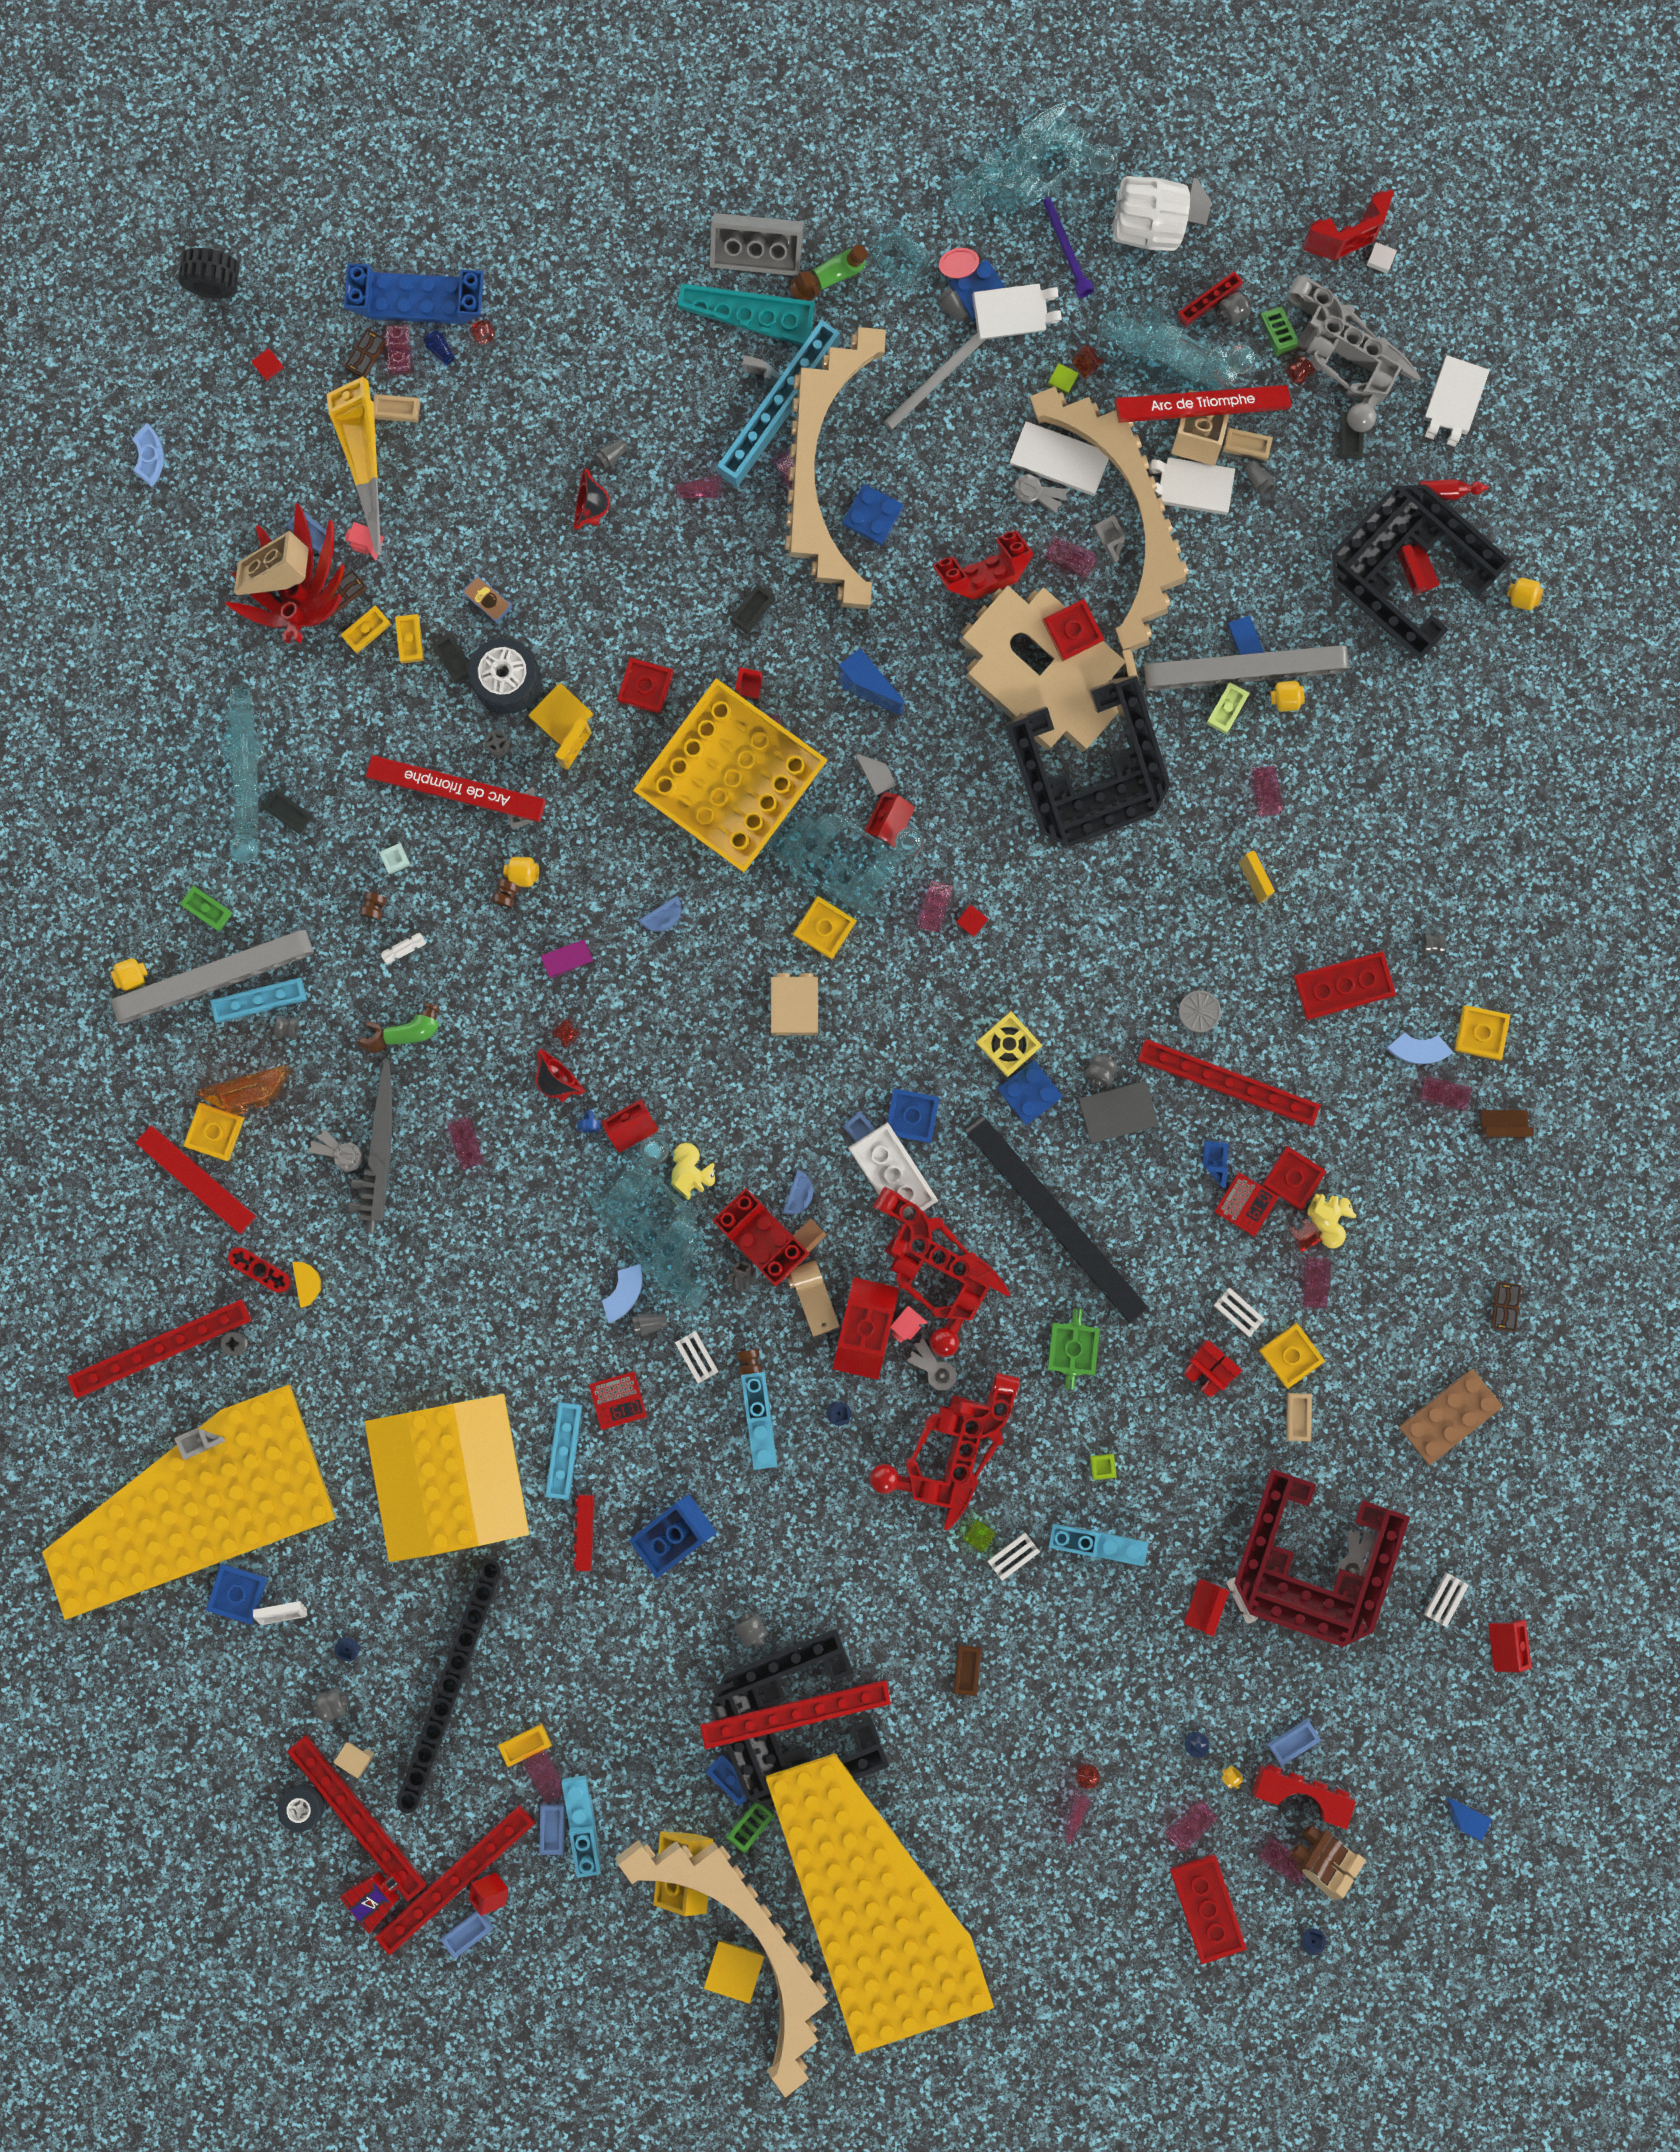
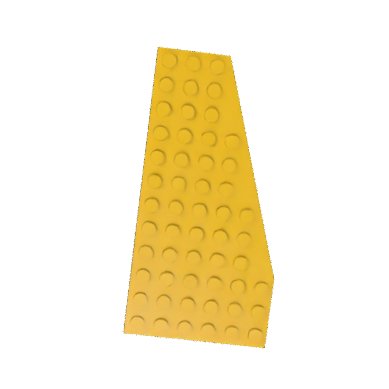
(196, 1509)
(880, 1922)

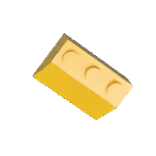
(676, 1897)

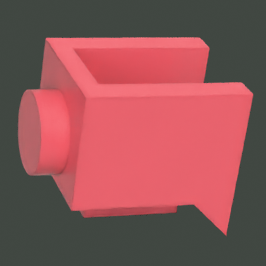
(360, 540)
(906, 1325)

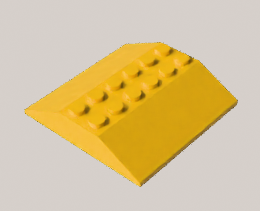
(730, 775)
(446, 1478)

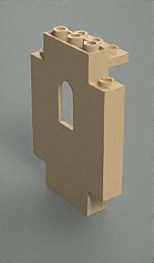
(1018, 687)

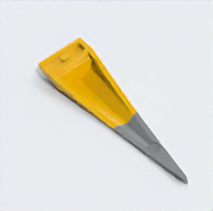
(355, 425)

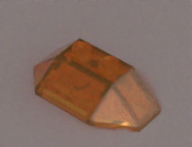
(248, 1090)

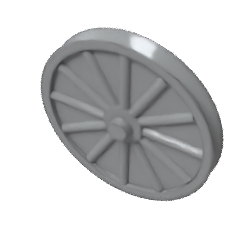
(1199, 1011)

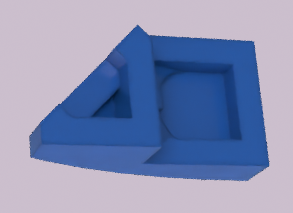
(1215, 1160)
(1469, 1820)

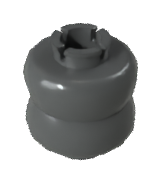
(1234, 309)
(1101, 1070)
(750, 1630)
(331, 1705)

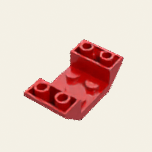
(1327, 242)
(990, 574)
(760, 1237)
(865, 1328)

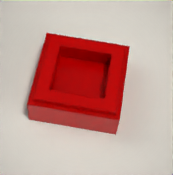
(267, 364)
(972, 921)

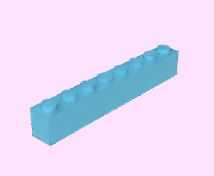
(775, 407)

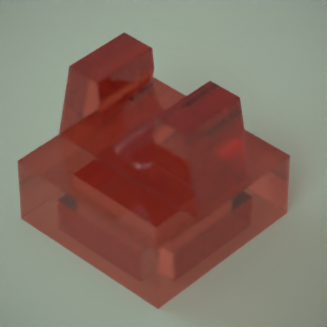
(1087, 361)
(1306, 1237)

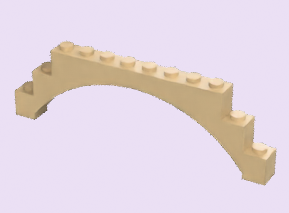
(1116, 441)
(808, 531)
(714, 1876)

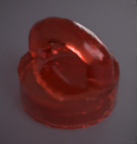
(481, 329)
(1087, 1776)

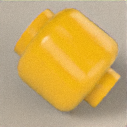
(1525, 594)
(1287, 696)
(521, 871)
(128, 974)

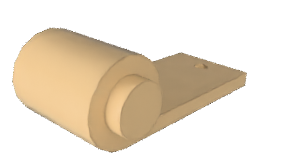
(813, 1298)

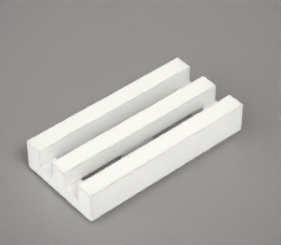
(1254, 1325)
(706, 1374)
(1034, 1552)
(1454, 1604)
(280, 1613)

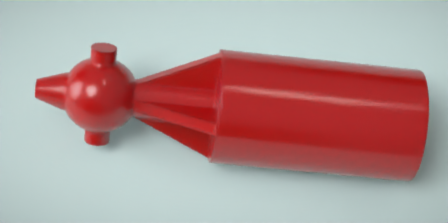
(1454, 489)

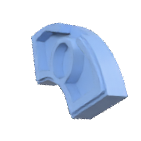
(150, 455)
(1419, 1051)
(625, 1294)

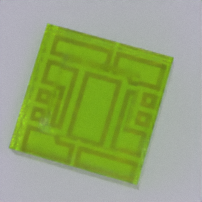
(979, 1535)

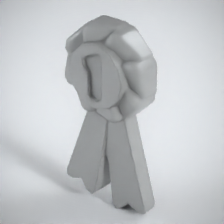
(1028, 489)
(346, 1156)
(940, 1374)
(1356, 1552)

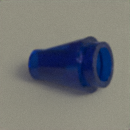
(439, 347)

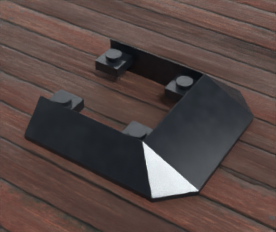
(1424, 518)
(1106, 804)
(759, 1687)

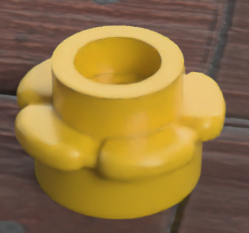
(1232, 1777)

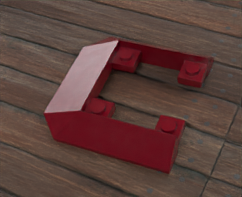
(1334, 1615)

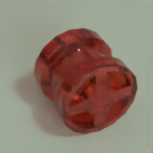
(1300, 370)
(566, 1033)

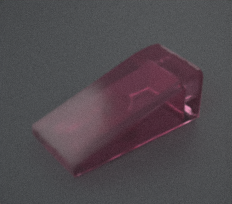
(702, 488)
(1071, 557)
(1267, 791)
(1316, 1282)
(544, 1776)
(1078, 1807)
(1191, 1826)

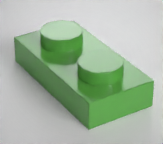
(206, 908)

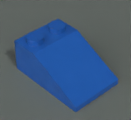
(867, 682)
(672, 1536)

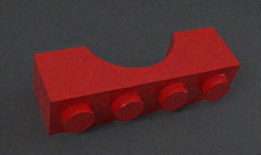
(1274, 1786)

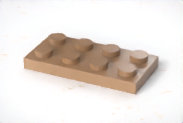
(1450, 1417)

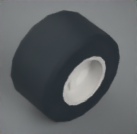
(297, 1817)

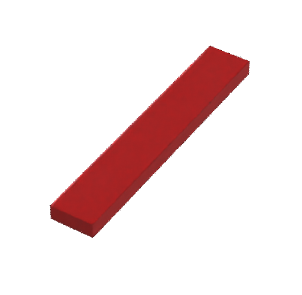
(196, 1179)

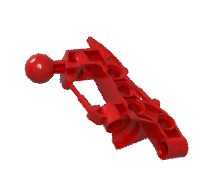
(974, 1279)
(954, 1491)

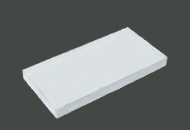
(1059, 458)
(890, 1166)

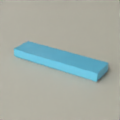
(258, 1000)
(564, 1451)

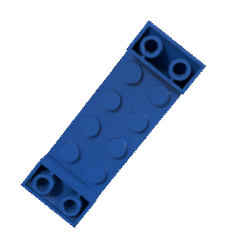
(413, 296)

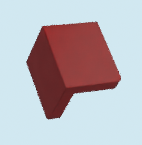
(749, 683)
(488, 1894)

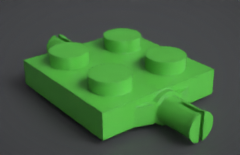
(1073, 1349)

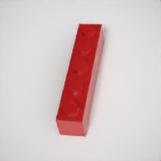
(1209, 299)
(584, 1532)

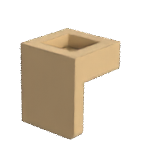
(353, 1759)

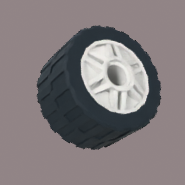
(502, 658)

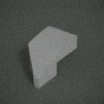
(1199, 204)
(759, 367)
(1110, 536)
(876, 774)
(196, 1442)

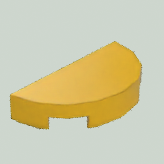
(307, 1283)

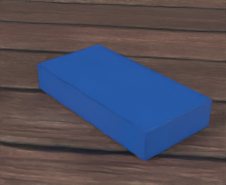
(1245, 636)

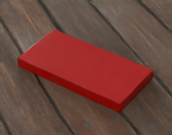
(1344, 985)
(1208, 1909)

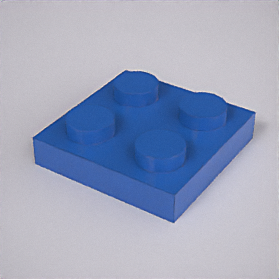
(982, 279)
(872, 514)
(1030, 1092)
(913, 1115)
(236, 1593)

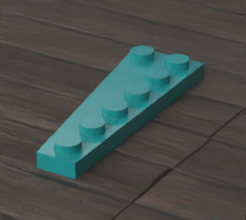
(764, 314)

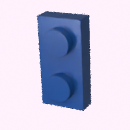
(725, 1776)

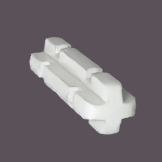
(403, 948)
(1247, 1617)

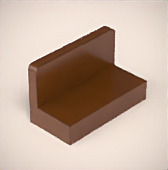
(1505, 1124)

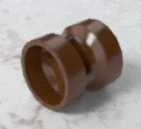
(507, 888)
(372, 905)
(744, 1358)

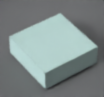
(394, 858)

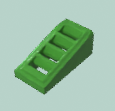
(1284, 347)
(737, 1828)

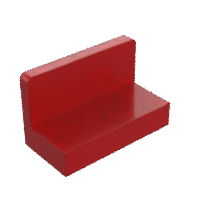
(1417, 569)
(889, 817)
(629, 1126)
(1206, 1607)
(1510, 1646)

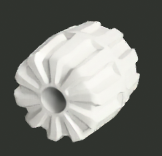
(1151, 213)

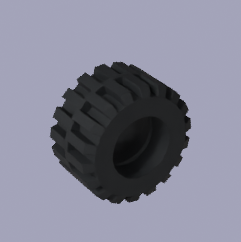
(208, 273)

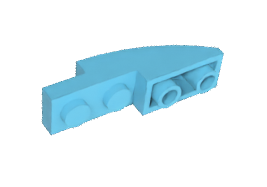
(759, 1420)
(1098, 1544)
(582, 1826)

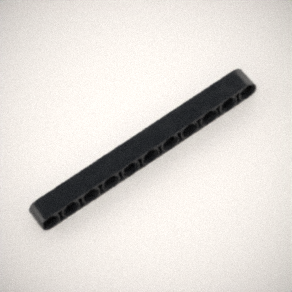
(1055, 1218)
(442, 1693)

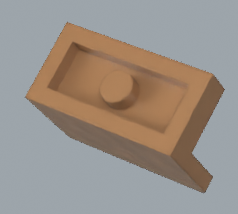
(809, 1235)

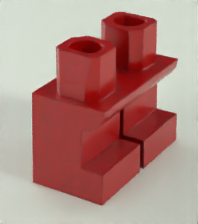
(1219, 1376)

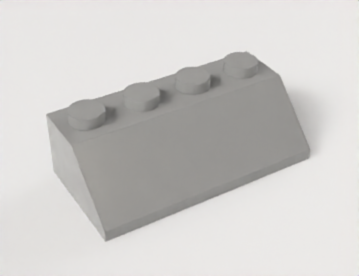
(756, 244)

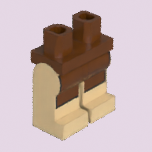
(1327, 1862)

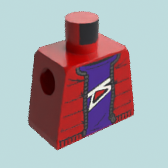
(372, 1899)

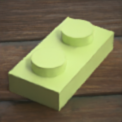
(1228, 708)

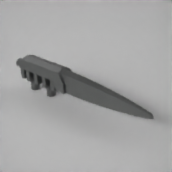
(376, 1178)

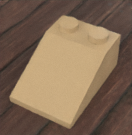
(1200, 437)
(273, 566)

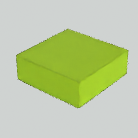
(1063, 379)
(1103, 1466)

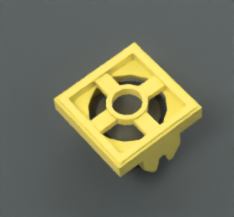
(1008, 1045)

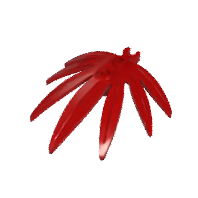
(300, 603)

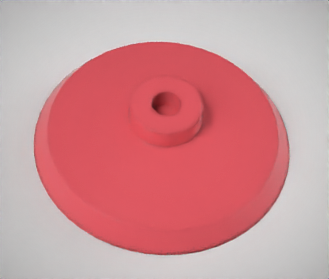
(959, 263)

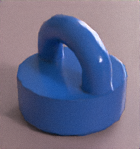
(589, 1125)

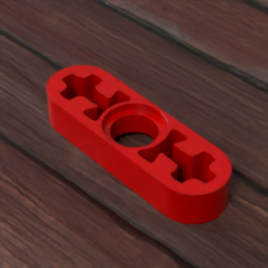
(248, 1256)

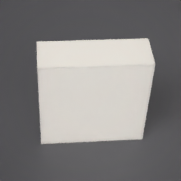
(1381, 257)

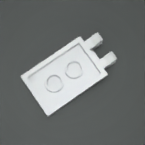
(1013, 311)
(1455, 398)
(1194, 485)

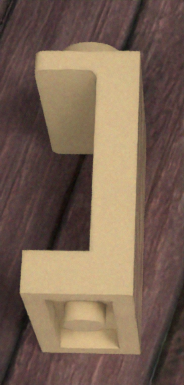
(794, 1004)

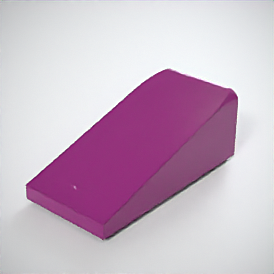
(566, 959)

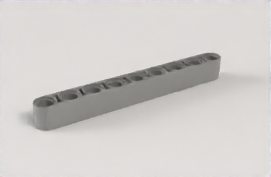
(1246, 668)
(212, 976)

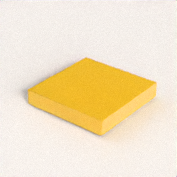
(559, 713)
(573, 743)
(1256, 876)
(824, 927)
(1482, 1032)
(213, 1132)
(1291, 1355)
(734, 1971)

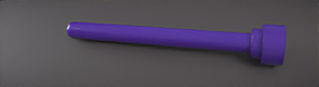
(1083, 286)

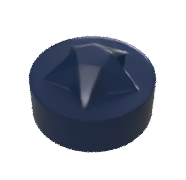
(838, 1413)
(347, 1649)
(1196, 1744)
(1313, 1941)

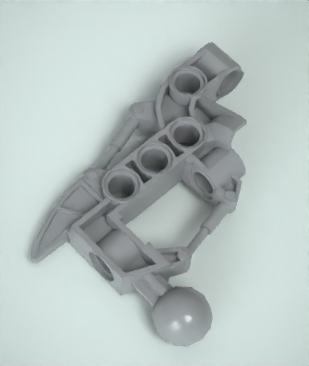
(1353, 344)

